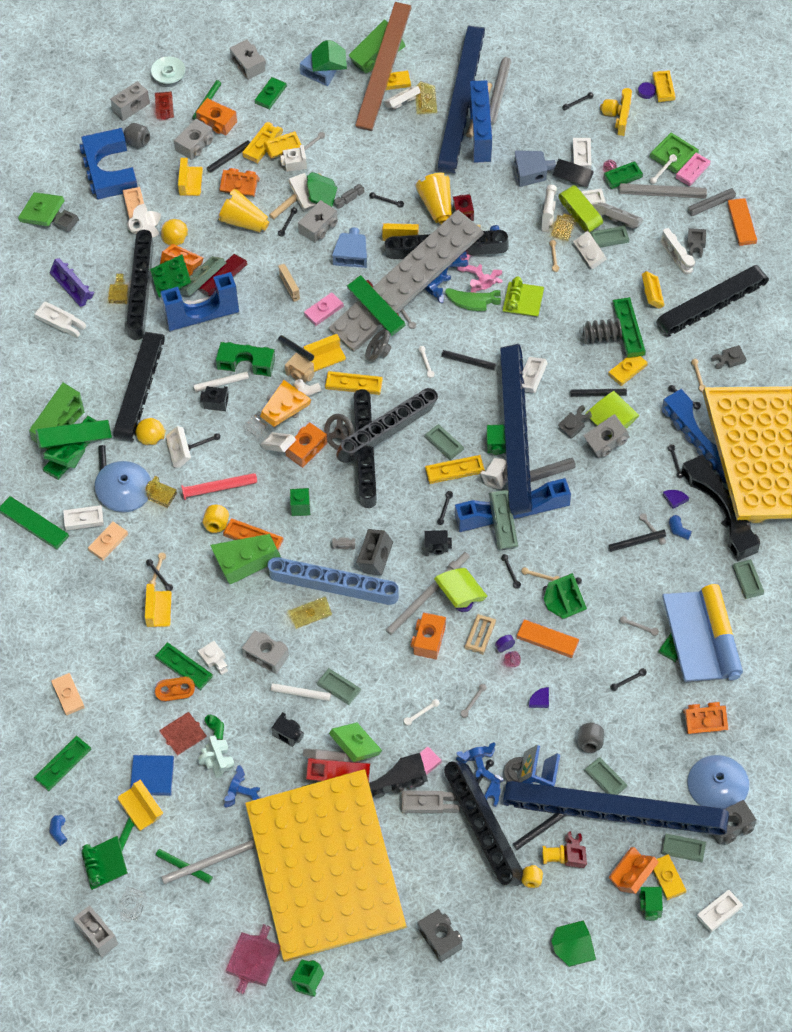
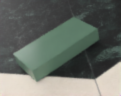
(610, 236)
(444, 442)
(748, 579)
(339, 686)
(605, 777)
(684, 847)

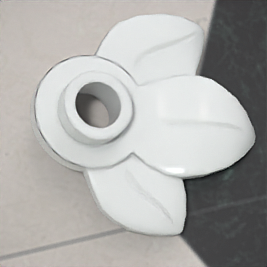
(147, 220)

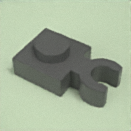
(65, 220)
(696, 241)
(731, 356)
(573, 424)

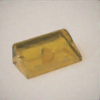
(426, 99)
(310, 612)

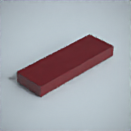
(233, 264)

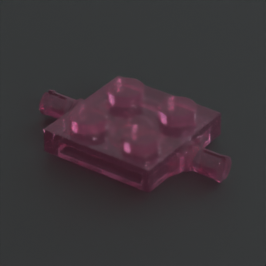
(253, 959)

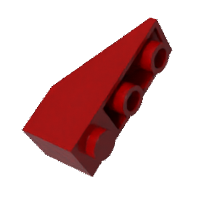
(327, 769)

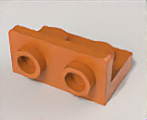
(243, 182)
(192, 260)
(706, 718)
(632, 871)

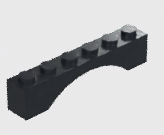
(701, 476)
(406, 773)

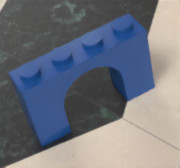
(480, 114)
(95, 148)
(221, 303)

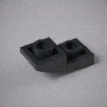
(572, 172)

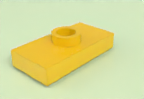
(399, 80)
(663, 86)
(277, 145)
(653, 290)
(627, 369)
(668, 878)

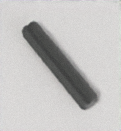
(711, 202)
(552, 469)

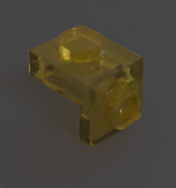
(563, 226)
(160, 492)

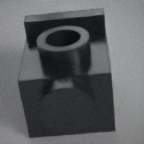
(215, 398)
(437, 542)
(287, 730)

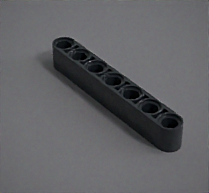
(491, 245)
(140, 285)
(711, 300)
(138, 385)
(386, 425)
(365, 472)
(490, 830)

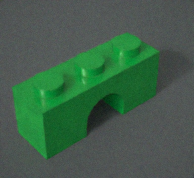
(231, 354)

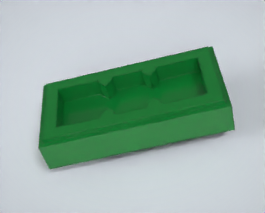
(270, 93)
(623, 174)

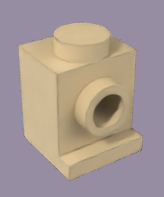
(300, 368)

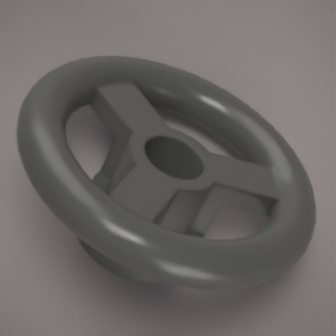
(380, 347)
(341, 431)

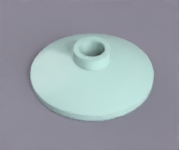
(168, 70)

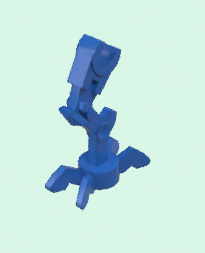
(438, 292)
(476, 754)
(235, 788)

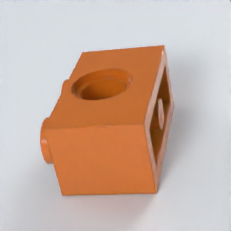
(217, 116)
(315, 441)
(429, 646)

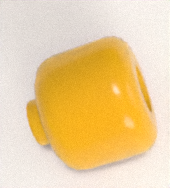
(609, 107)
(532, 876)

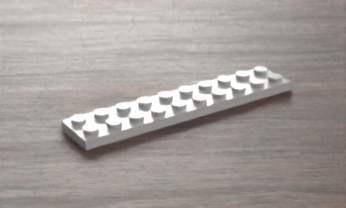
(409, 277)

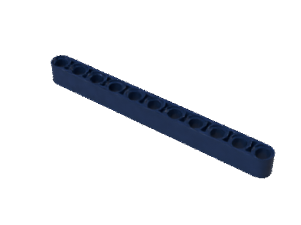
(460, 100)
(516, 430)
(616, 808)

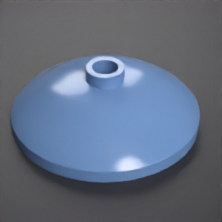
(119, 494)
(716, 793)

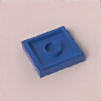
(154, 772)

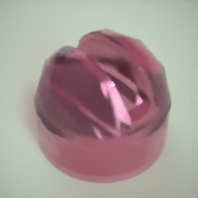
(607, 165)
(512, 656)

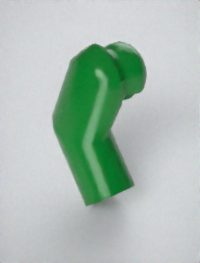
(215, 725)

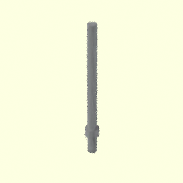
(425, 595)
(208, 861)

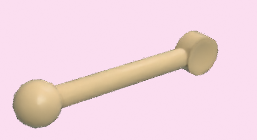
(555, 268)
(694, 362)
(162, 556)
(525, 571)

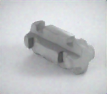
(343, 543)

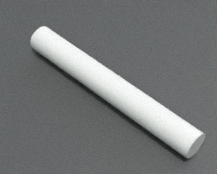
(221, 381)
(300, 692)

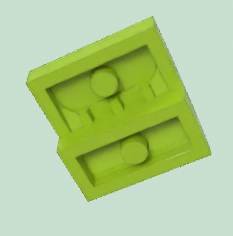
(612, 405)
(460, 587)

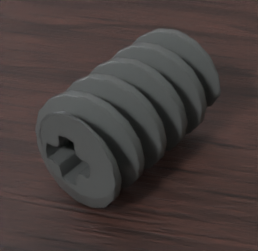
(602, 330)

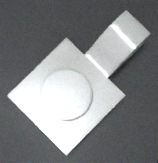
(213, 656)

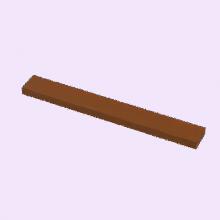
(383, 66)

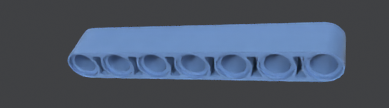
(325, 575)

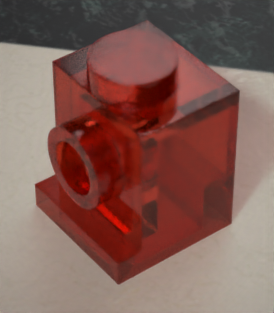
(164, 105)

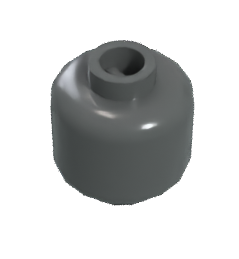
(137, 135)
(590, 737)

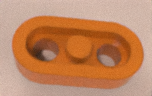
(175, 690)

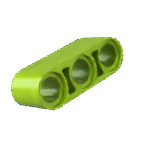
(580, 209)

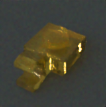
(119, 291)

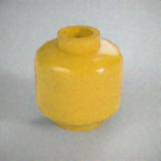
(215, 518)

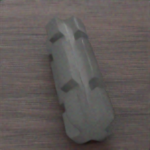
(349, 196)

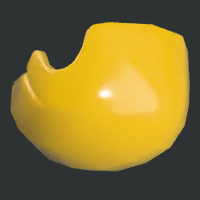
(174, 232)
(150, 431)

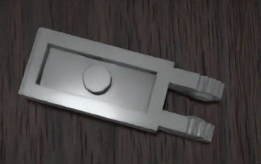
(616, 214)
(428, 802)

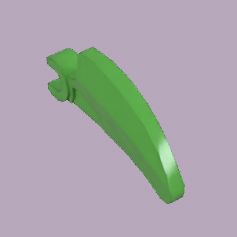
(472, 300)

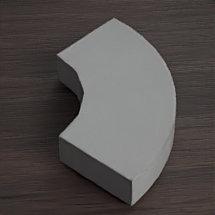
(324, 754)

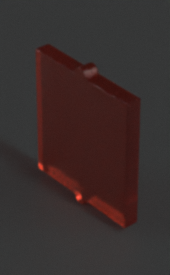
(183, 733)

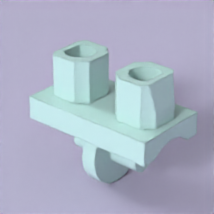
(213, 756)

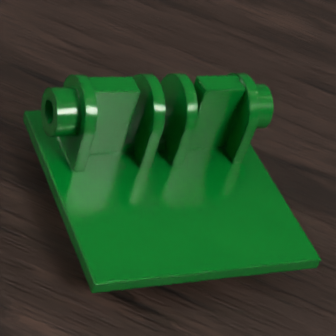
(170, 274)
(104, 862)

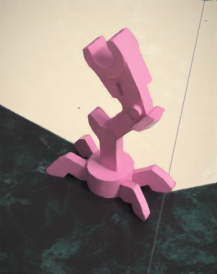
(484, 281)

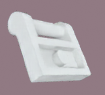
(549, 208)

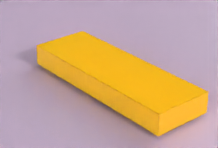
(353, 382)
(454, 469)

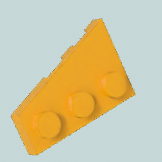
(284, 404)

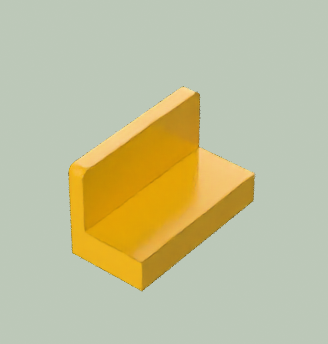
(189, 179)
(390, 230)
(326, 352)
(157, 607)
(140, 806)

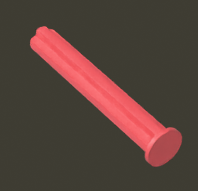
(218, 485)

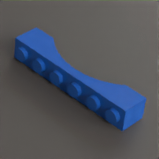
(680, 409)
(545, 498)

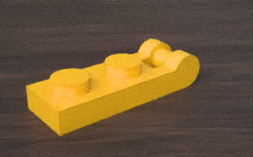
(623, 111)
(256, 148)

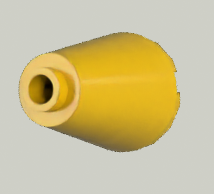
(436, 196)
(243, 213)

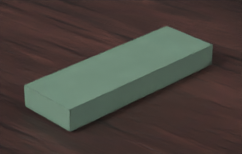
(202, 274)
(503, 520)

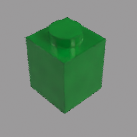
(496, 439)
(300, 502)

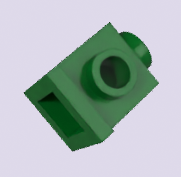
(651, 902)
(307, 977)

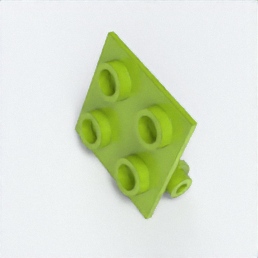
(523, 298)

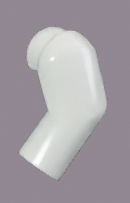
(306, 389)

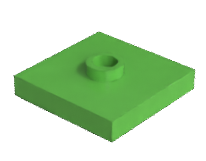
(673, 145)
(41, 209)
(355, 742)

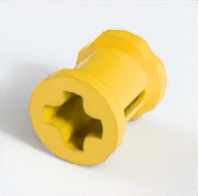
(553, 854)

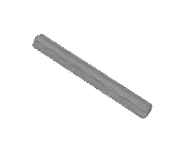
(499, 88)
(659, 190)

